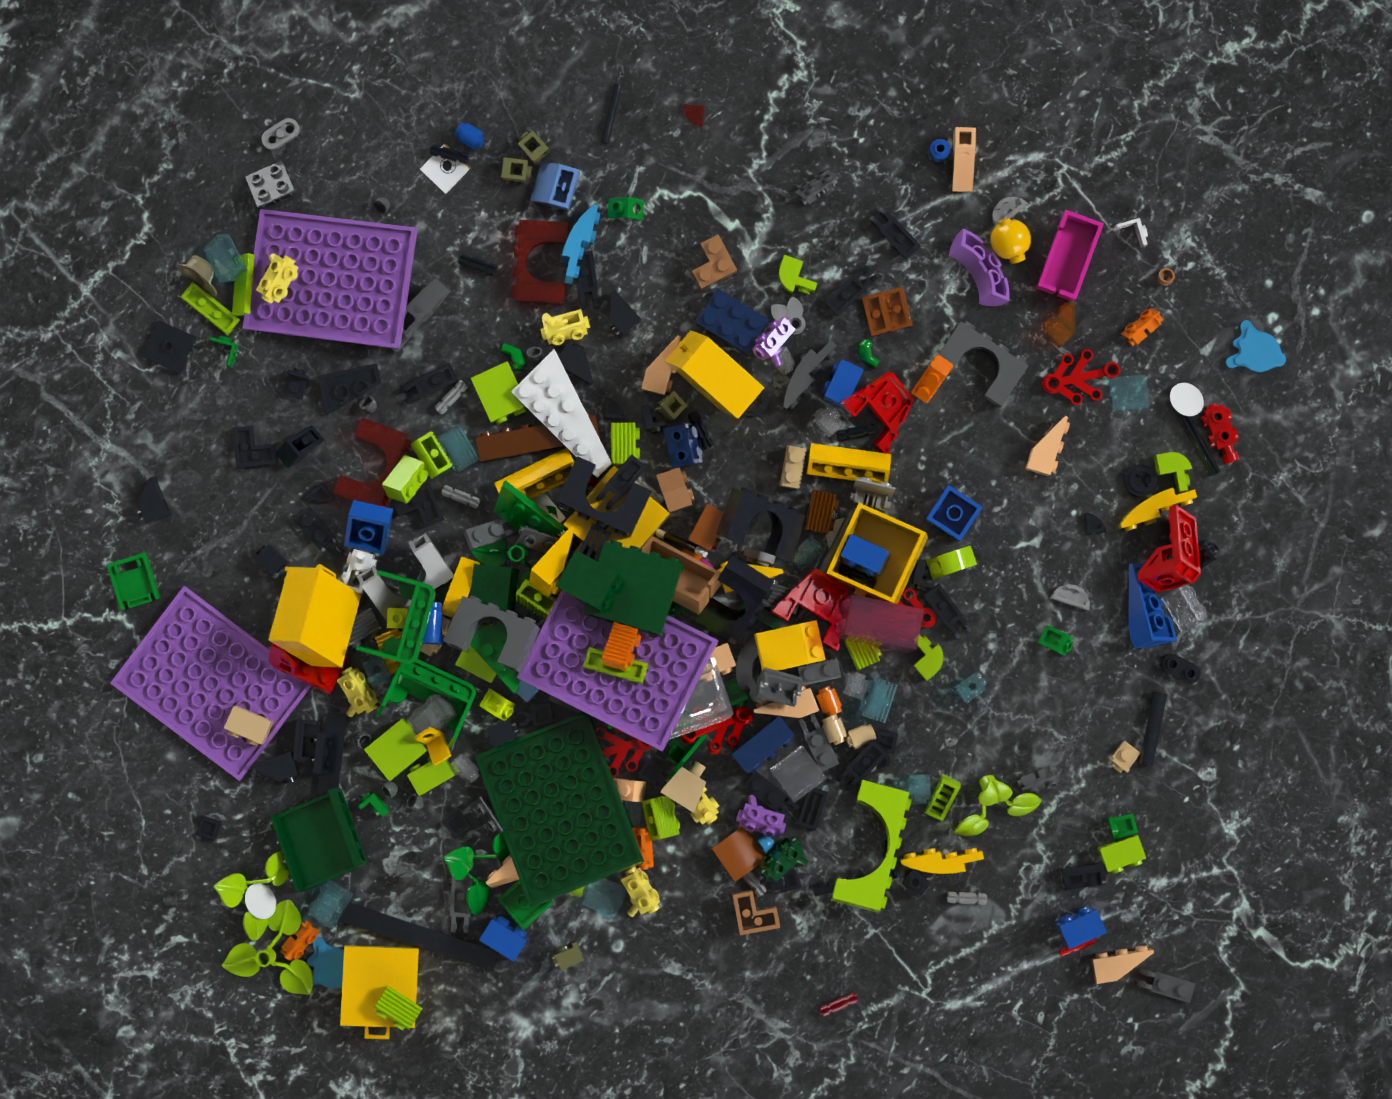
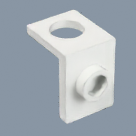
(1141, 231)

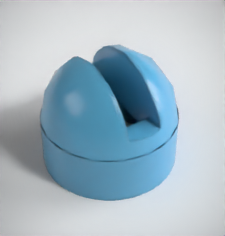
(765, 844)

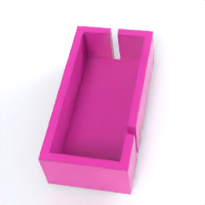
(1069, 255)

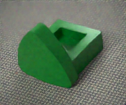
(1122, 826)

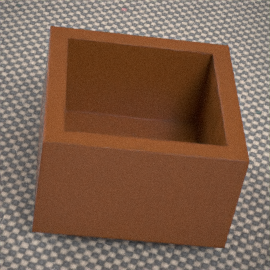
(706, 528)

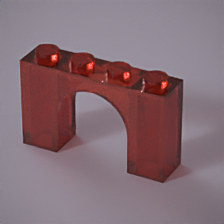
(532, 234)
(393, 444)

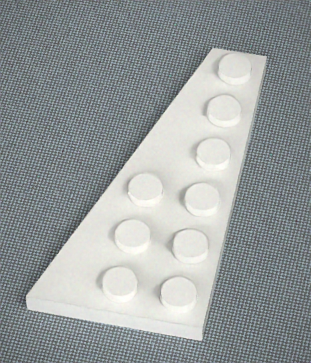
(556, 404)

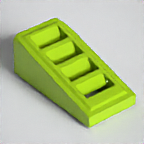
(936, 794)

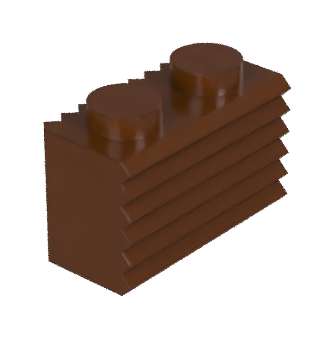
(820, 512)

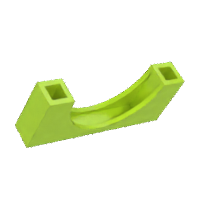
(890, 807)

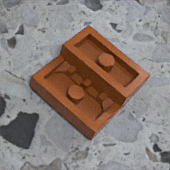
(887, 311)
(738, 853)

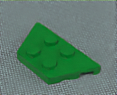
(521, 511)
(489, 644)

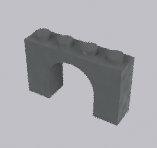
(1009, 367)
(473, 614)

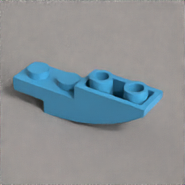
(579, 239)

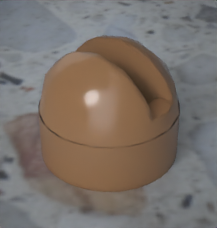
(1170, 276)

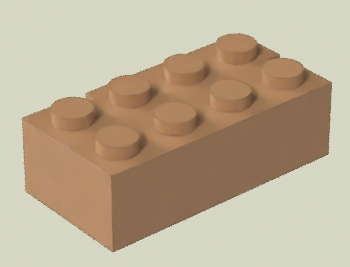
(697, 580)

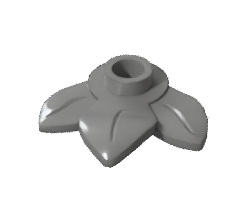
(792, 311)

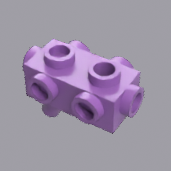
(770, 343)
(760, 819)

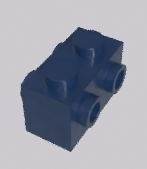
(683, 445)

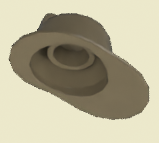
(200, 272)

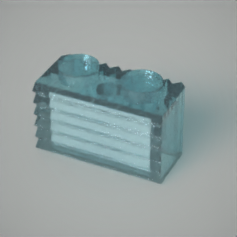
(224, 258)
(459, 448)
(878, 699)
(330, 903)

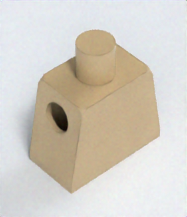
(686, 786)

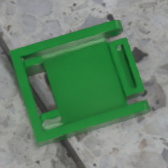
(133, 585)

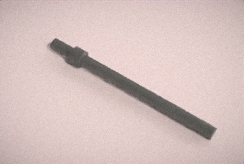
(829, 557)

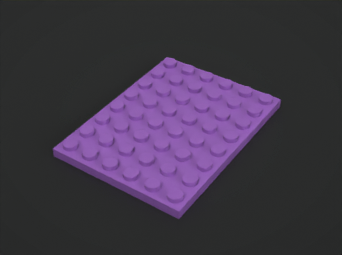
(347, 281)
(199, 668)
(641, 710)

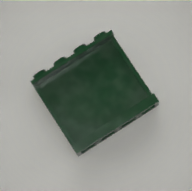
(645, 587)
(318, 841)

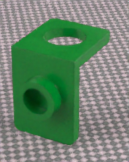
(623, 208)
(227, 341)

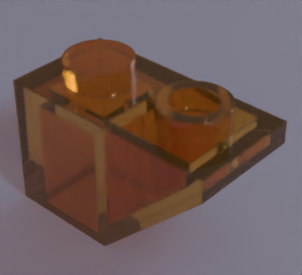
(1061, 327)

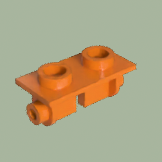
(1148, 320)
(645, 845)
(306, 935)

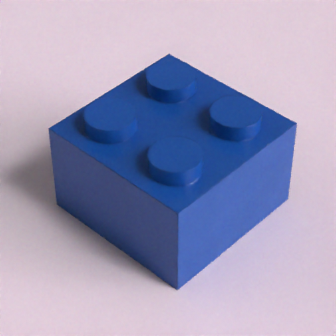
(843, 383)
(953, 513)
(368, 527)
(865, 555)
(1080, 927)
(504, 938)

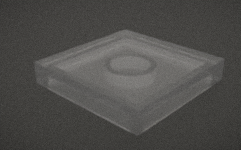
(798, 773)

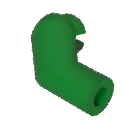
(865, 354)
(516, 355)

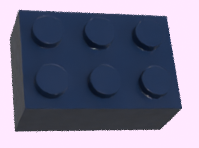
(732, 322)
(763, 745)

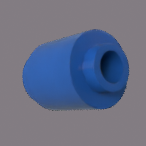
(470, 135)
(939, 156)

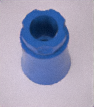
(433, 632)

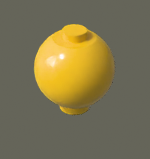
(1010, 240)

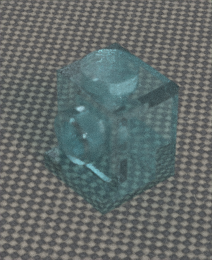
(376, 678)
(963, 687)
(920, 787)

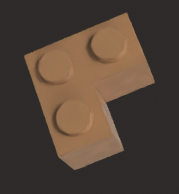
(718, 267)
(675, 491)
(752, 919)

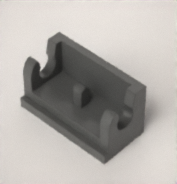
(779, 686)

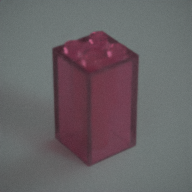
(879, 623)

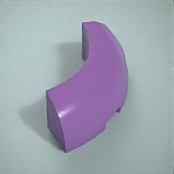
(983, 267)

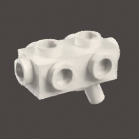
(358, 563)

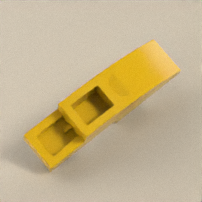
(1149, 509)
(933, 862)

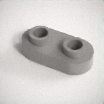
(280, 133)
(758, 557)

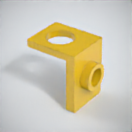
(435, 744)

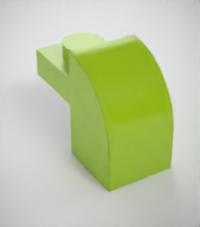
(789, 276)
(1176, 464)
(951, 562)
(932, 658)

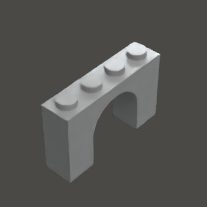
(433, 572)

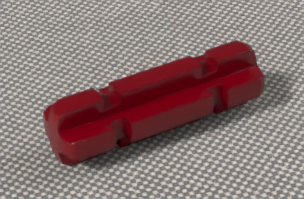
(838, 1004)

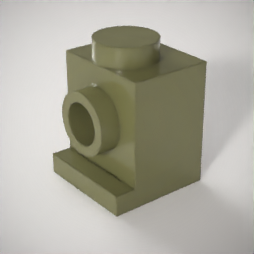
(531, 138)
(510, 165)
(670, 406)
(568, 956)

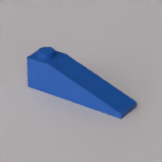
(1147, 619)

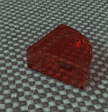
(694, 114)

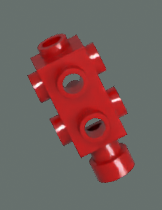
(1217, 427)

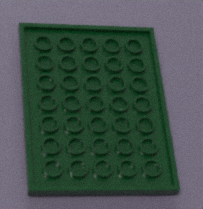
(559, 809)

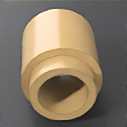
(834, 729)
(860, 736)

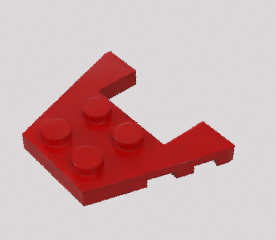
(888, 401)
(819, 596)

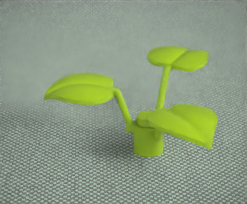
(992, 793)
(233, 890)
(246, 962)

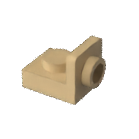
(1124, 757)

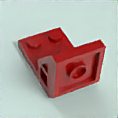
(1184, 568)
(317, 676)

